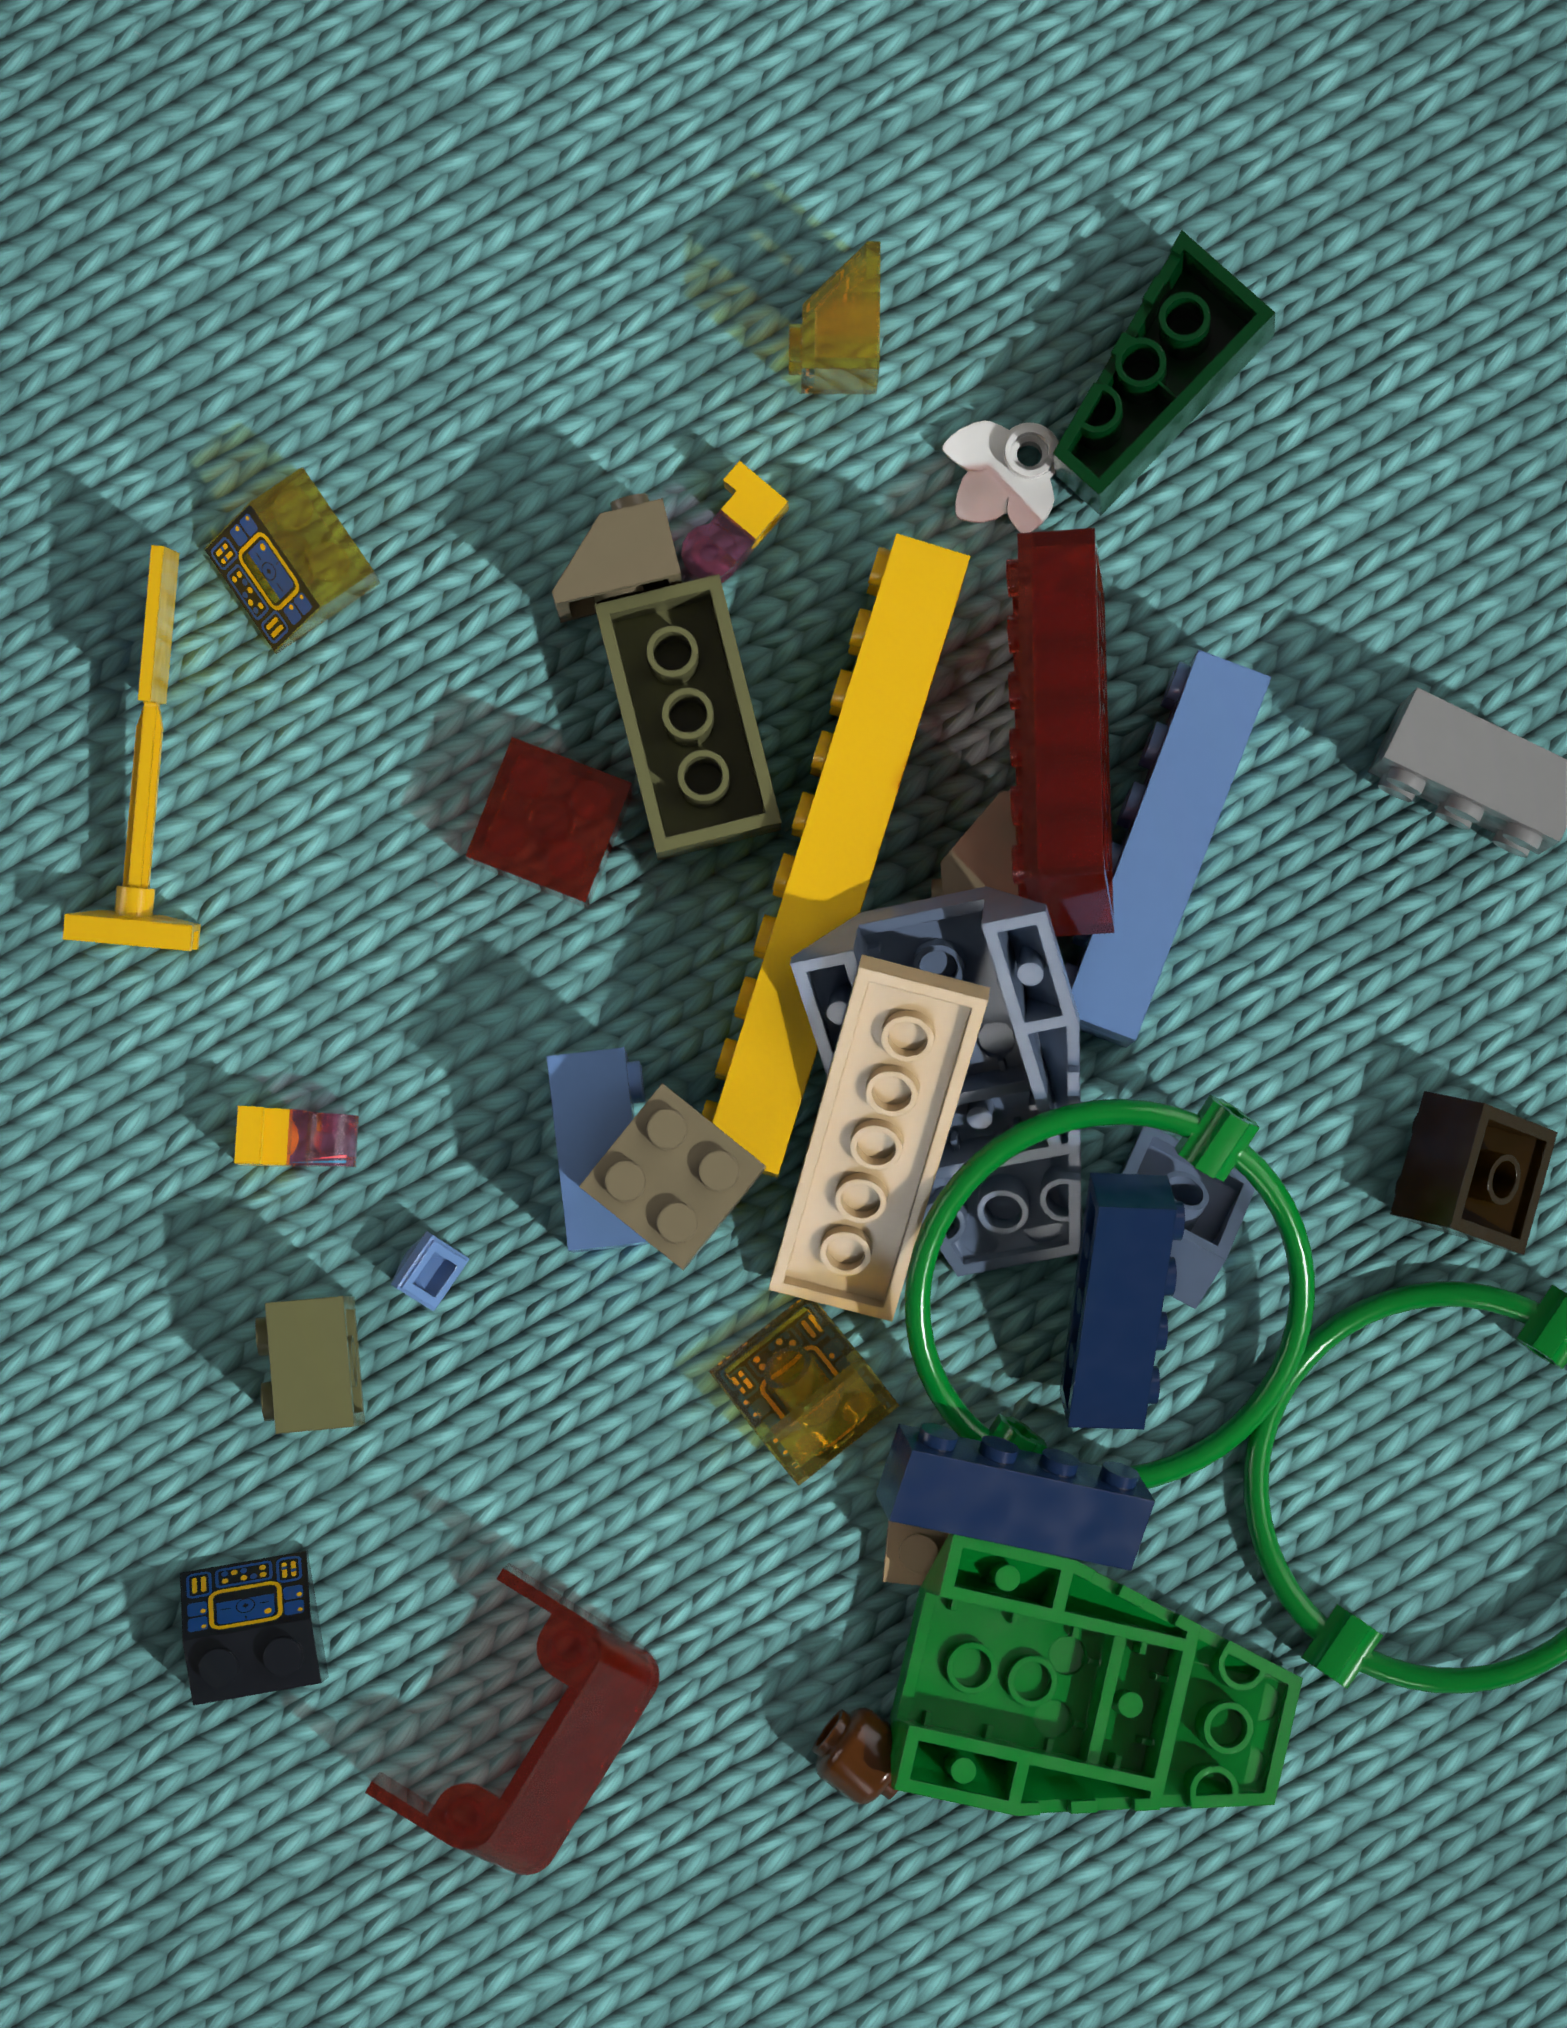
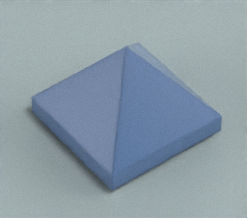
(429, 1270)

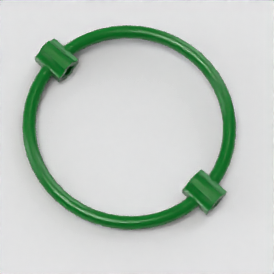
(1213, 1144)
(1342, 1641)

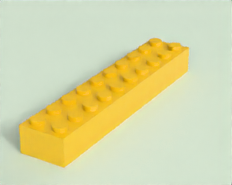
(839, 835)

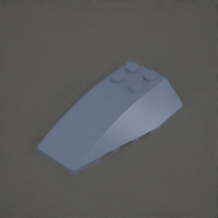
(1019, 1065)

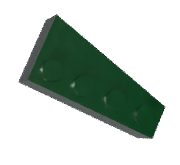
(1167, 366)

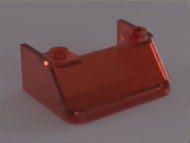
(606, 1694)

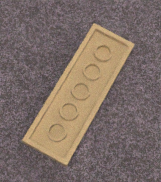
(878, 1137)

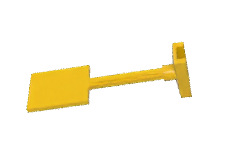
(134, 903)

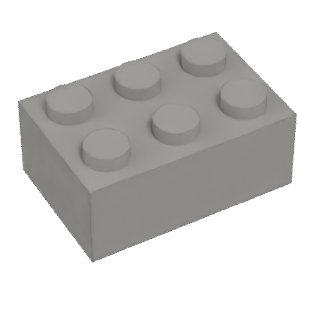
(1474, 774)

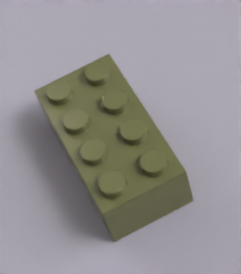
(688, 717)

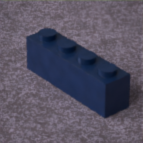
(1120, 1300)
(1015, 1495)

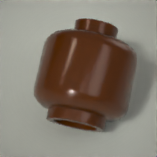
(856, 1755)

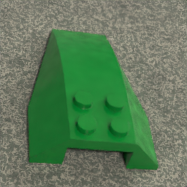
(1077, 1695)

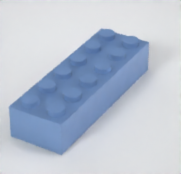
(1165, 840)

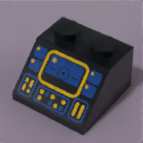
(251, 1628)

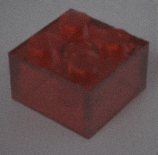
(550, 822)

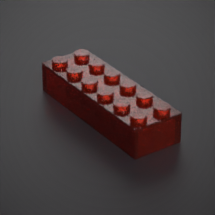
(1061, 730)

